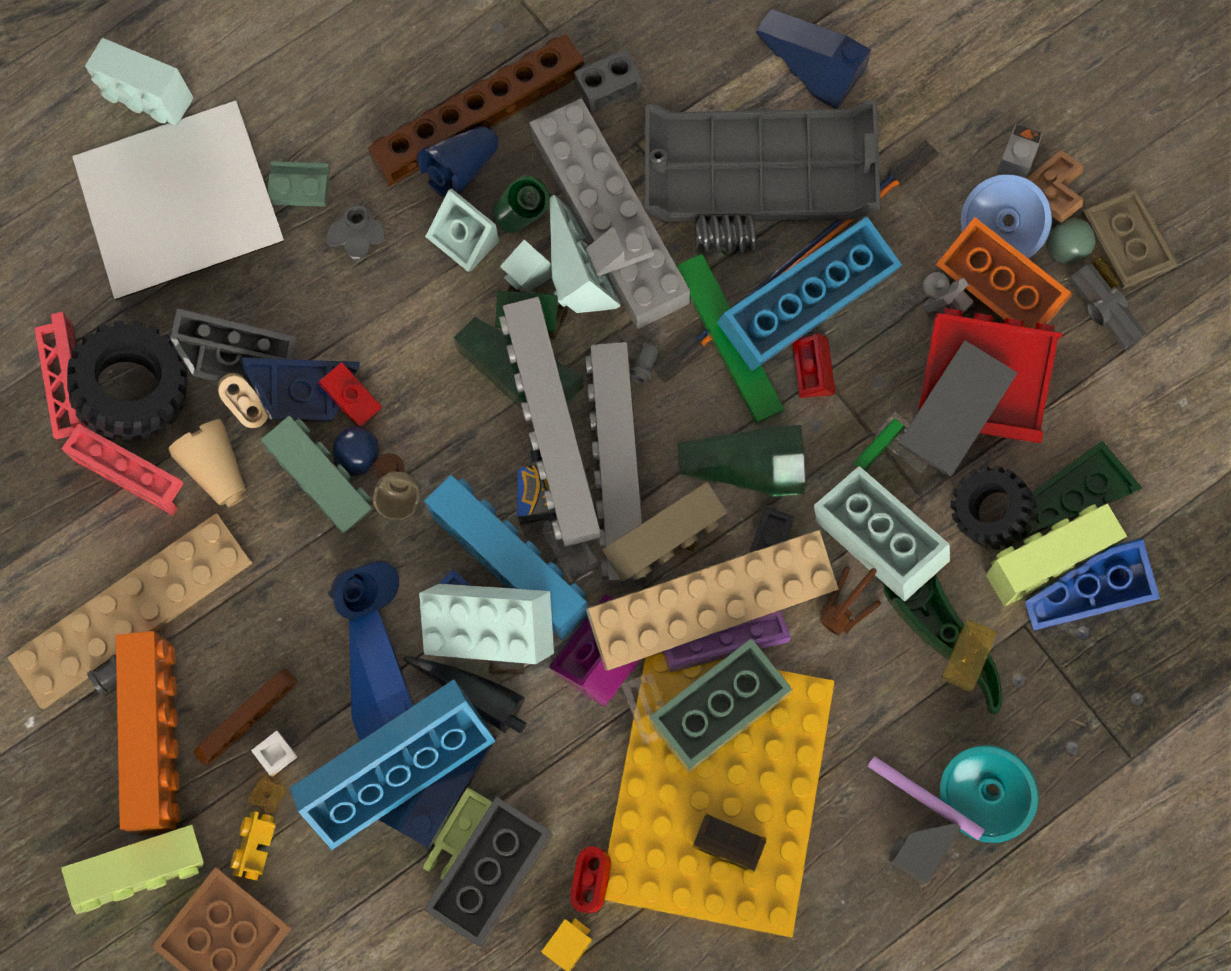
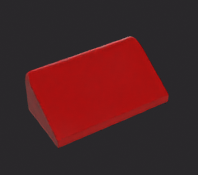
(813, 366)

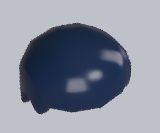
(355, 450)

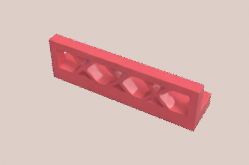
(65, 343)
(123, 468)

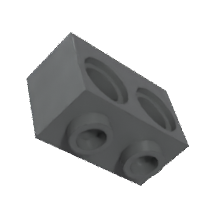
(612, 86)

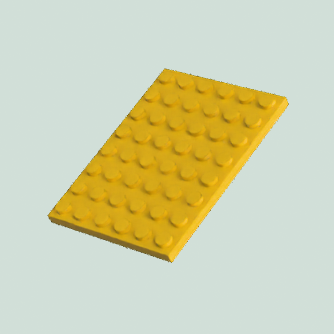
(755, 782)

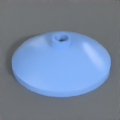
(1016, 197)

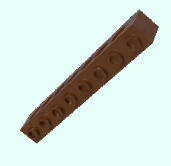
(494, 108)

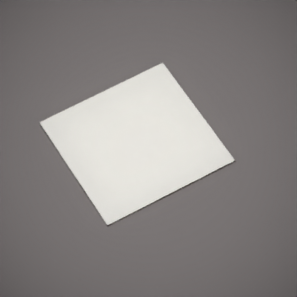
(177, 200)

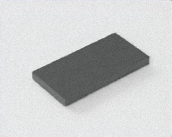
(957, 408)

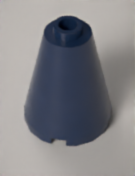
(457, 159)

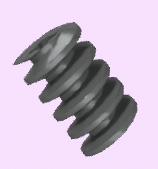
(725, 233)

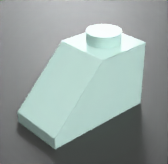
(526, 267)

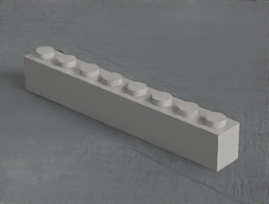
(551, 422)
(614, 449)

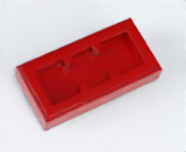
(349, 395)

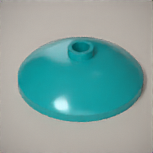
(1001, 813)

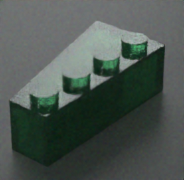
(488, 352)

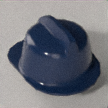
(364, 589)

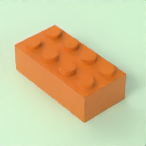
(1003, 276)

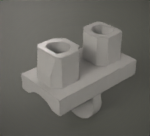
(945, 293)

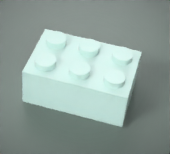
(139, 82)

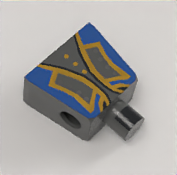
(530, 493)

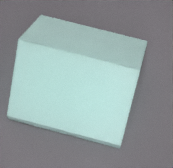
(462, 231)

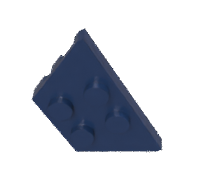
(292, 387)

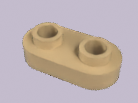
(241, 400)

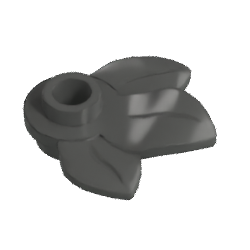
(354, 236)

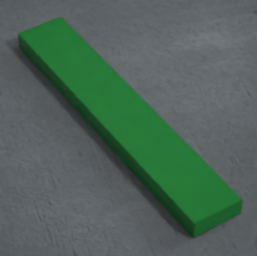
(710, 306)

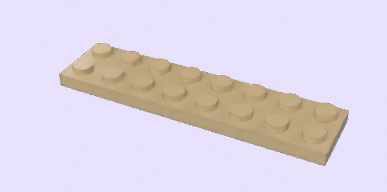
(711, 599)
(134, 604)

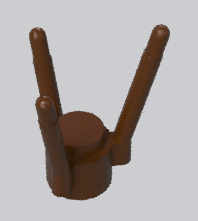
(837, 617)

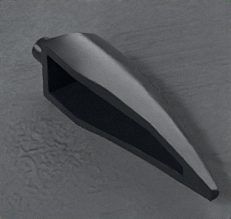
(493, 701)

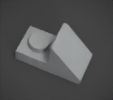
(619, 250)

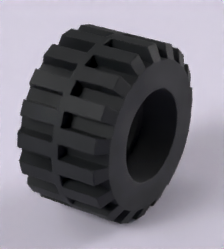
(976, 490)

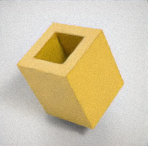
(568, 944)

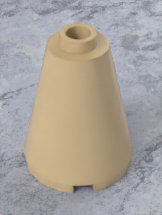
(211, 462)

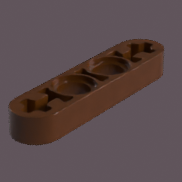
(245, 717)

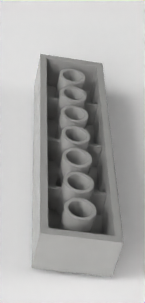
(603, 200)

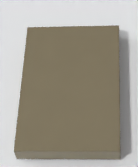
(1129, 238)

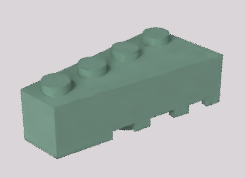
(316, 474)

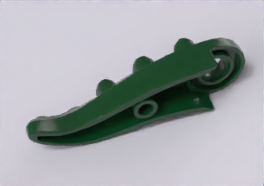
(939, 626)

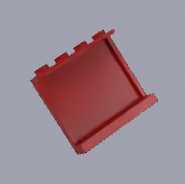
(1018, 347)

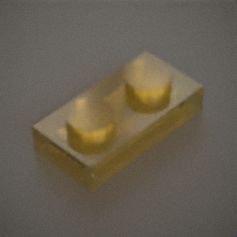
(969, 655)

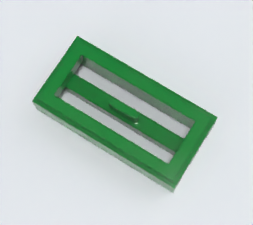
(879, 444)

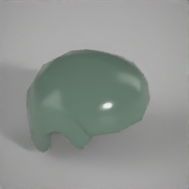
(1071, 240)

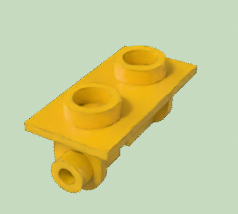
(254, 833)

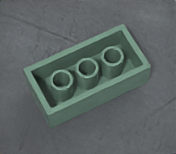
(720, 705)

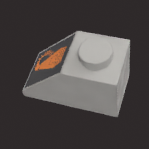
(1019, 151)

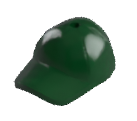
(516, 208)

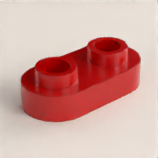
(590, 880)

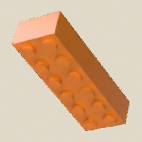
(146, 733)

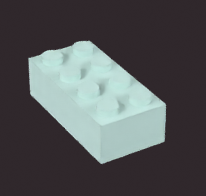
(882, 533)
(487, 623)

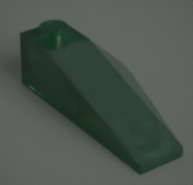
(754, 459)

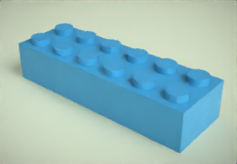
(808, 293)
(503, 552)
(391, 765)

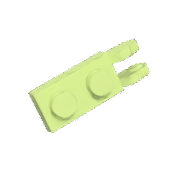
(458, 828)

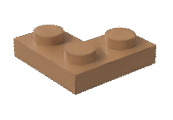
(1053, 181)

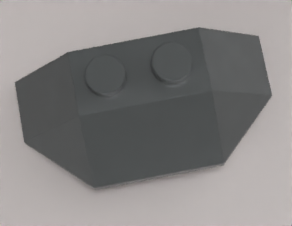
(216, 346)

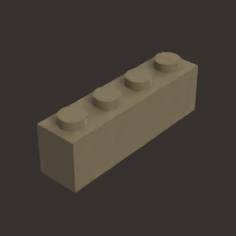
(664, 532)

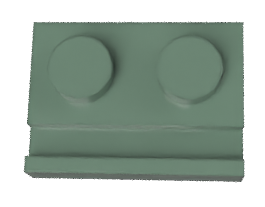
(298, 183)

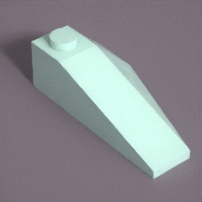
(572, 268)

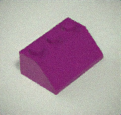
(583, 668)

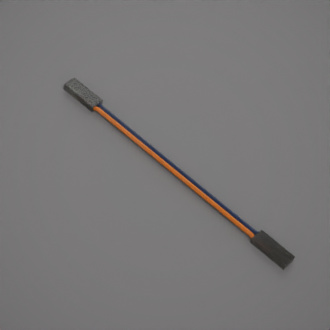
(900, 173)

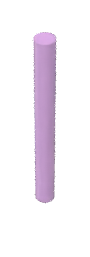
(926, 798)

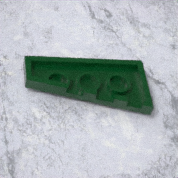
(1089, 480)

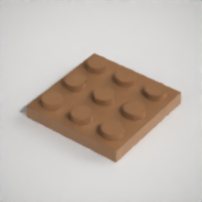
(221, 929)

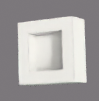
(274, 753)

